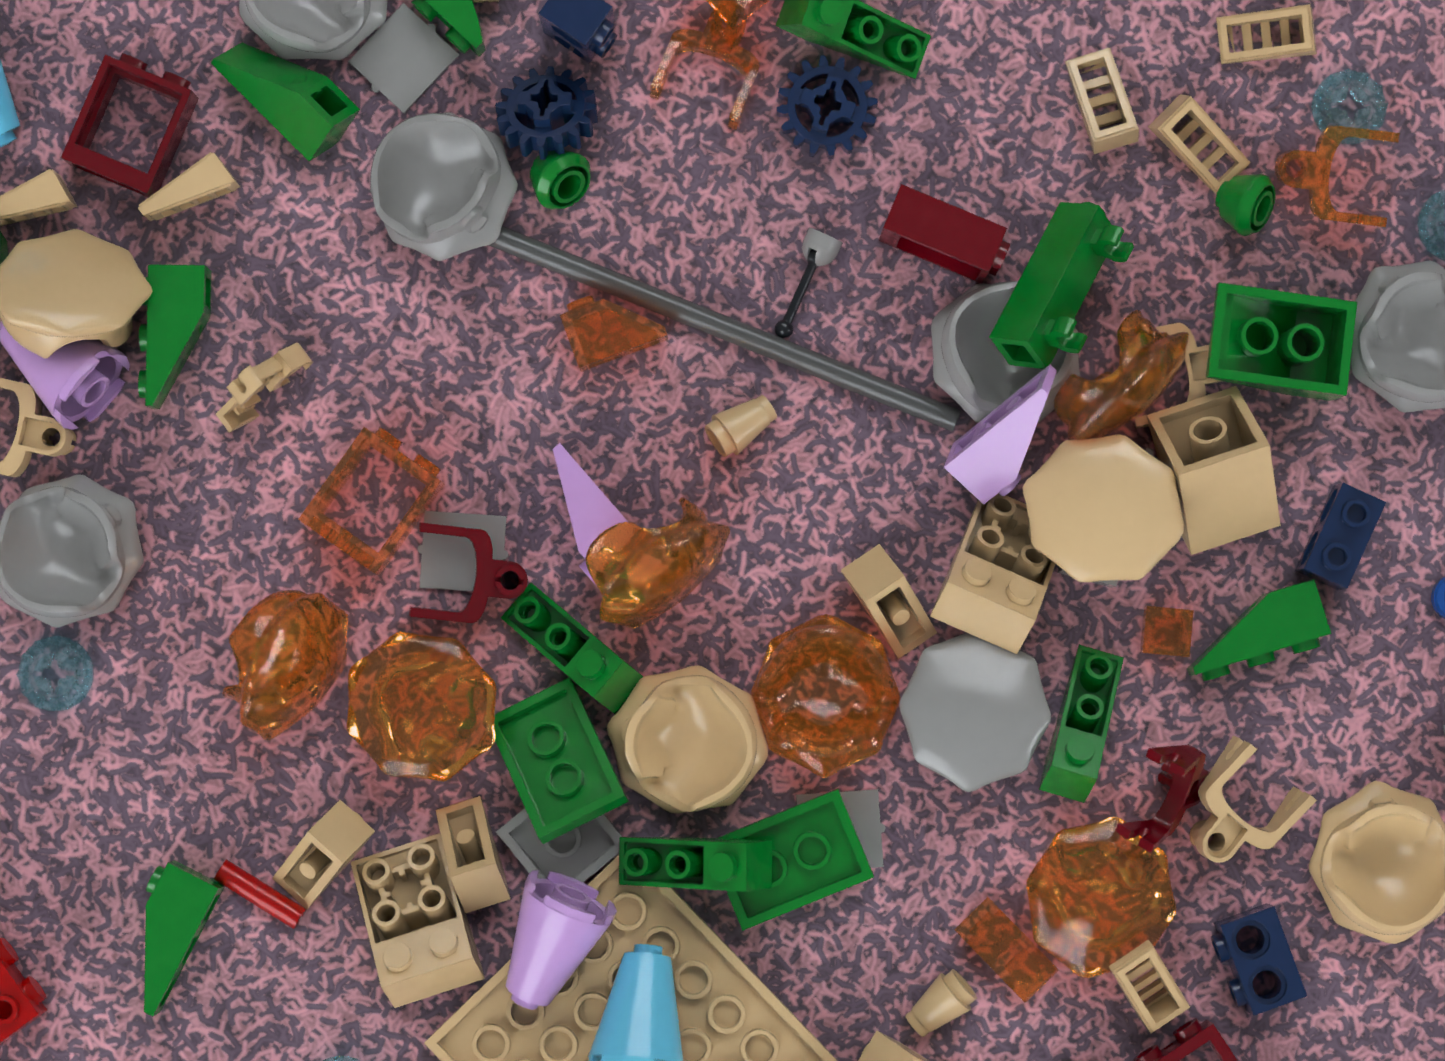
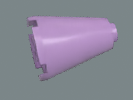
(74, 380)
(553, 936)

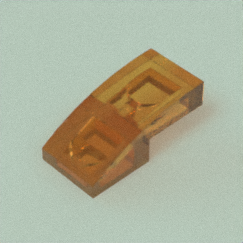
(1006, 949)

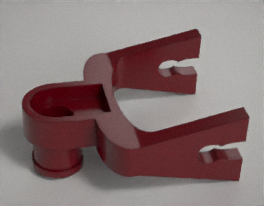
(487, 576)
(1184, 776)

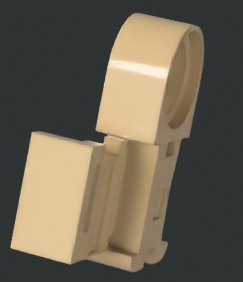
(252, 380)

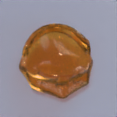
(1112, 400)
(653, 568)
(286, 659)
(825, 695)
(421, 706)
(1098, 897)

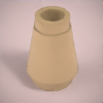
(739, 425)
(941, 1003)

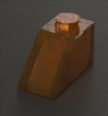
(607, 331)

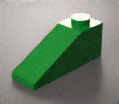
(174, 920)

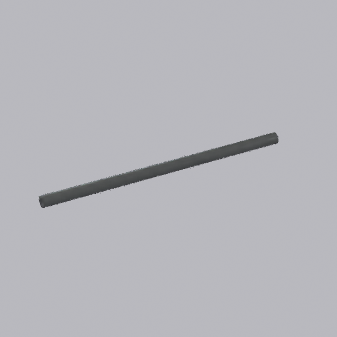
(727, 328)

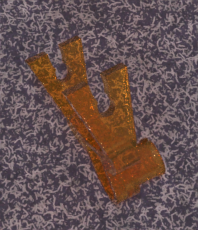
(716, 42)
(1316, 172)

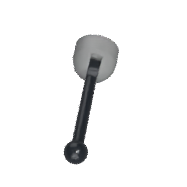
(818, 250)

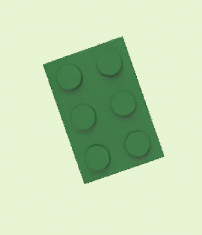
(557, 761)
(812, 858)

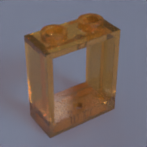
(341, 537)

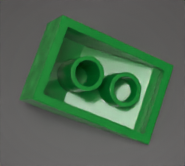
(1281, 341)

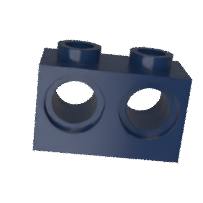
(580, 24)
(1340, 536)
(1268, 954)

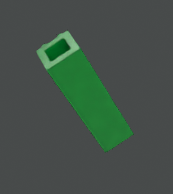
(1055, 285)

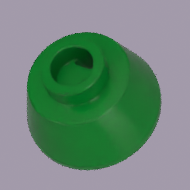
(560, 179)
(1246, 202)

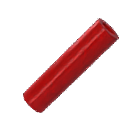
(259, 894)

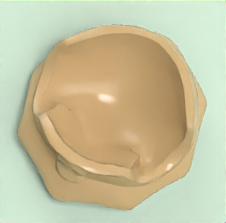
(69, 291)
(1103, 509)
(688, 740)
(1382, 862)

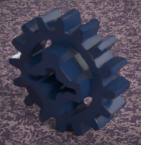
(805, 101)
(546, 112)

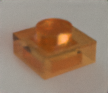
(1166, 631)

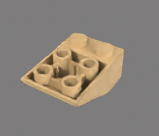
(995, 576)
(415, 922)

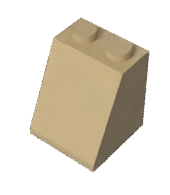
(1218, 467)

